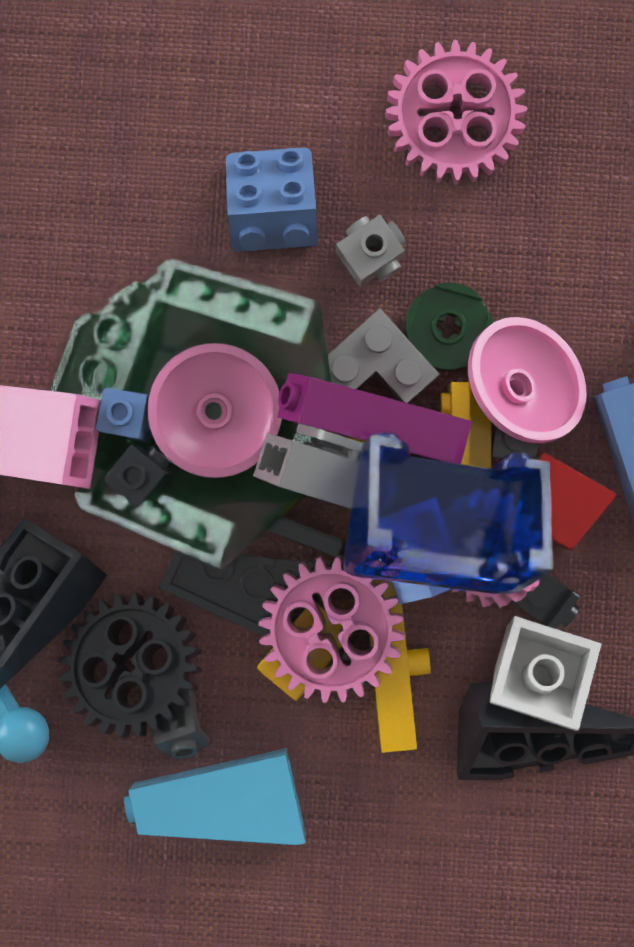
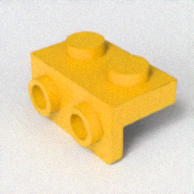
(461, 403)

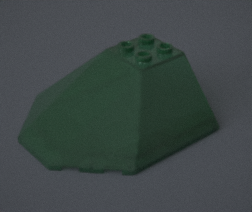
(127, 349)

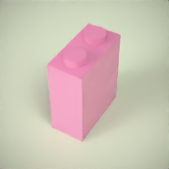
(48, 435)

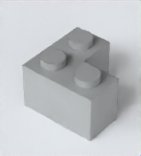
(384, 353)

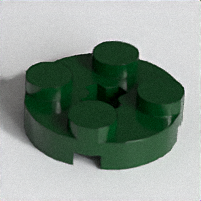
(435, 306)

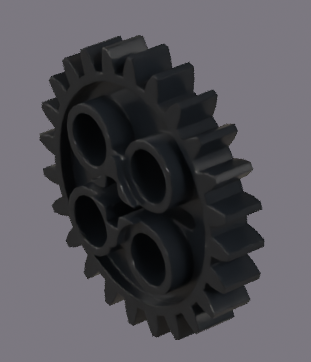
(159, 687)

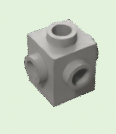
(365, 264)

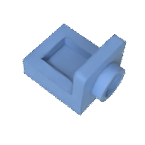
(124, 415)

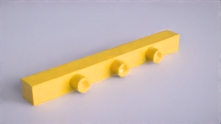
(394, 693)

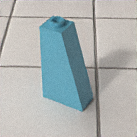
(222, 801)

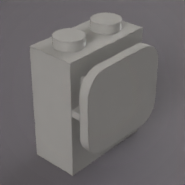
(317, 469)

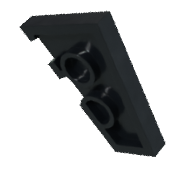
(233, 591)

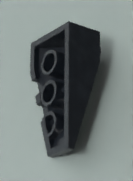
(40, 593)
(502, 740)

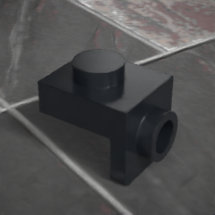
(140, 473)

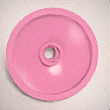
(218, 376)
(527, 380)

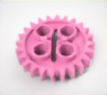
(453, 73)
(294, 644)

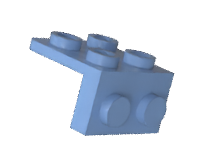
(271, 199)

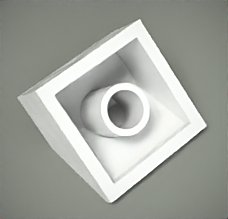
(544, 673)

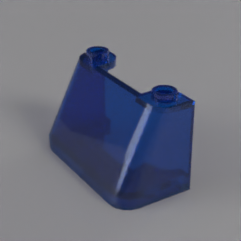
(449, 520)

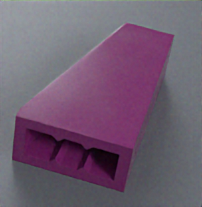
(367, 414)

